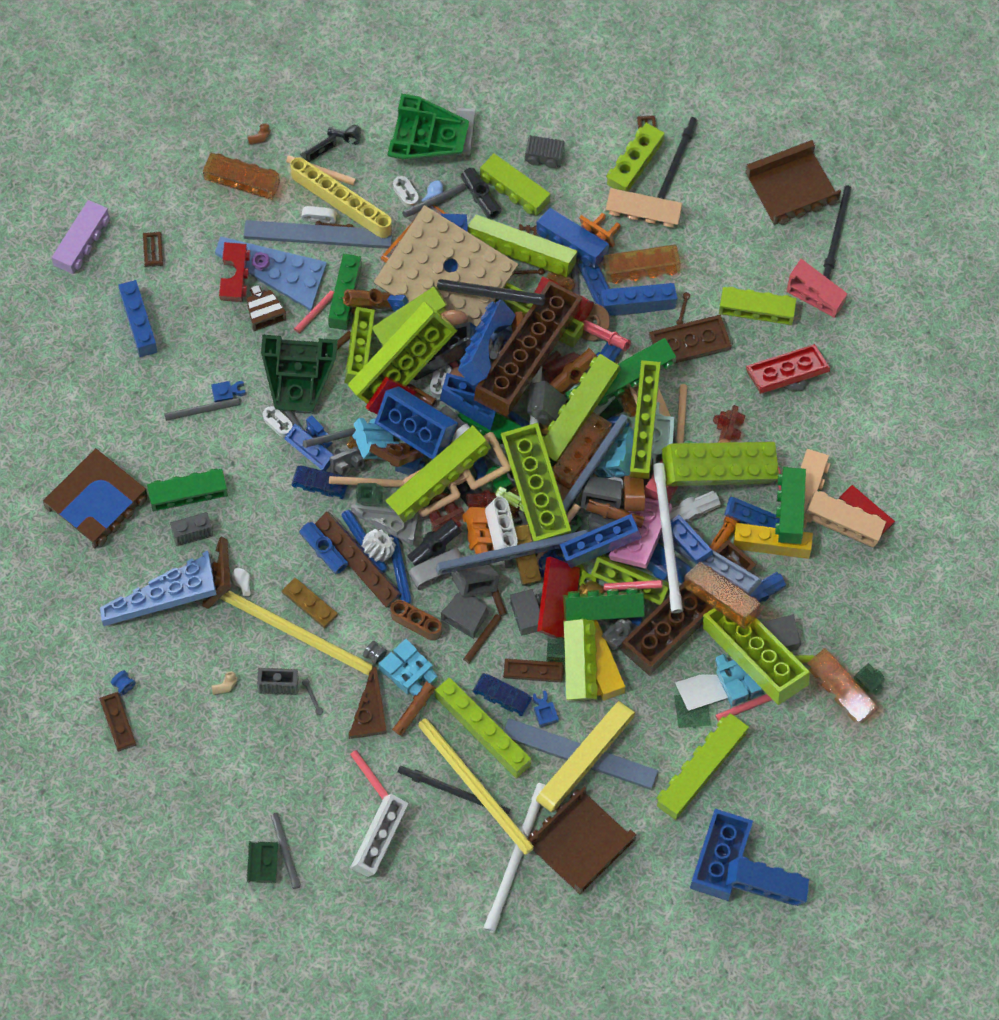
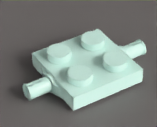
(662, 434)

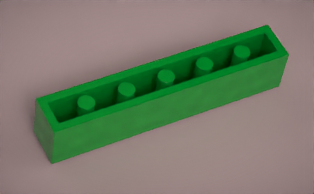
(630, 369)

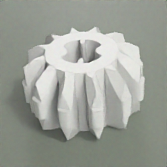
(378, 545)

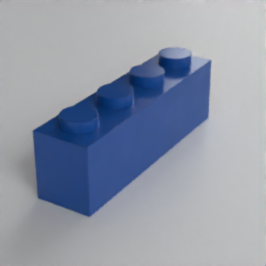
(569, 234)
(639, 299)
(137, 318)
(600, 541)
(767, 881)

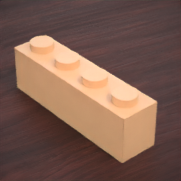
(644, 206)
(815, 466)
(844, 518)

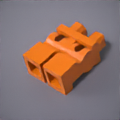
(478, 530)

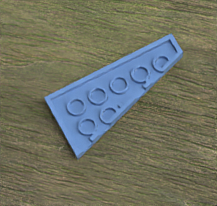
(287, 273)
(166, 591)

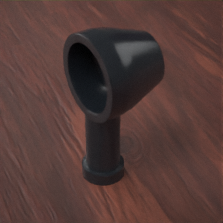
(353, 131)

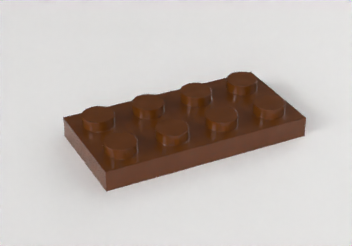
(695, 338)

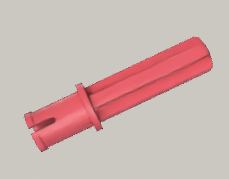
(611, 337)

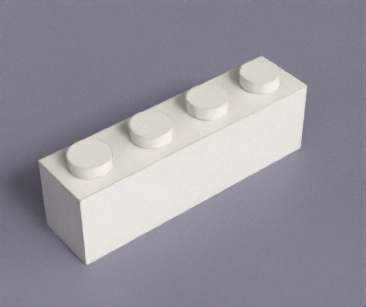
(379, 835)

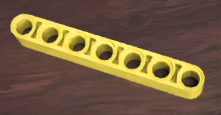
(341, 197)
(585, 756)

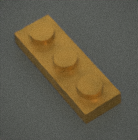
(528, 564)
(309, 603)

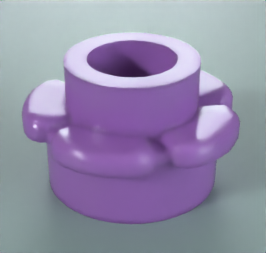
(260, 256)

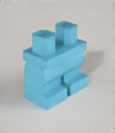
(370, 434)

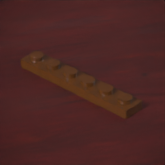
(358, 560)

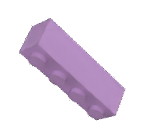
(80, 237)

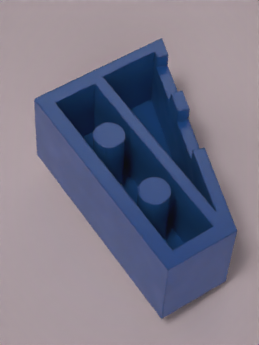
(460, 395)

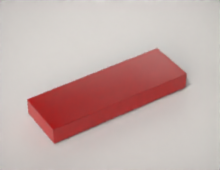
(855, 498)

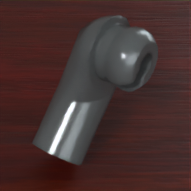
(796, 386)

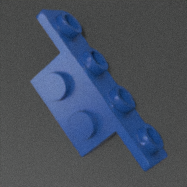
(658, 566)

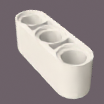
(501, 524)

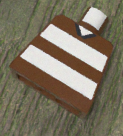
(264, 309)

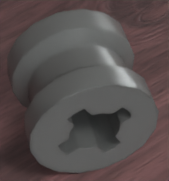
(374, 652)

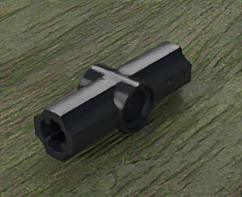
(485, 201)
(434, 543)

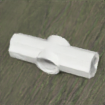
(696, 507)

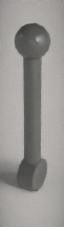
(319, 710)

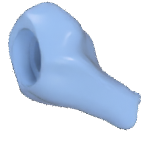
(433, 189)

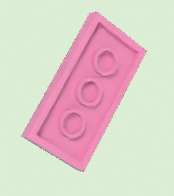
(640, 551)

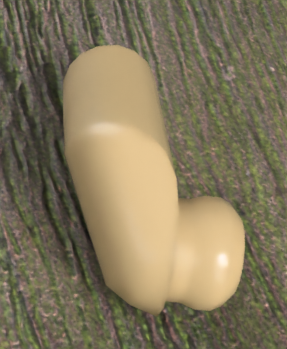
(227, 685)

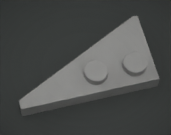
(388, 521)

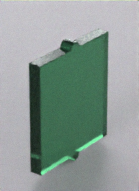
(691, 718)

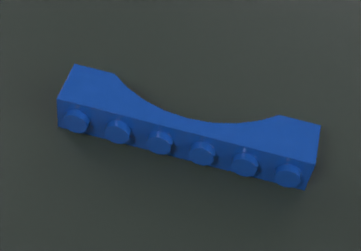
(476, 362)

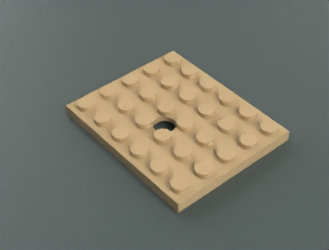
(421, 258)

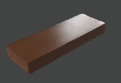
(533, 670)
(117, 721)

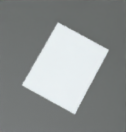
(701, 690)

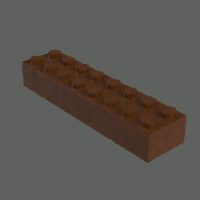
(527, 349)
(666, 631)

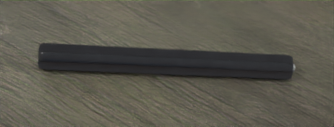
(491, 292)

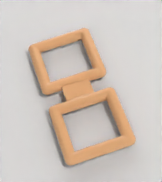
(467, 476)

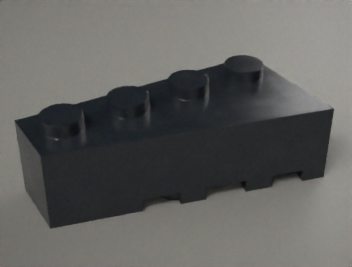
(451, 351)

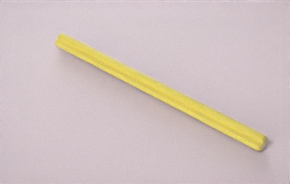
(297, 632)
(475, 786)

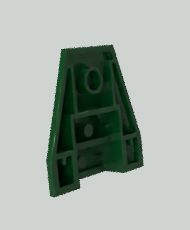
(297, 370)

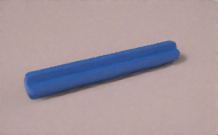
(359, 534)
(400, 572)

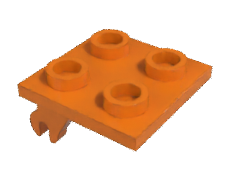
(595, 229)

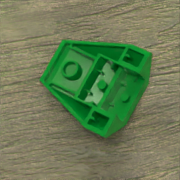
(426, 130)

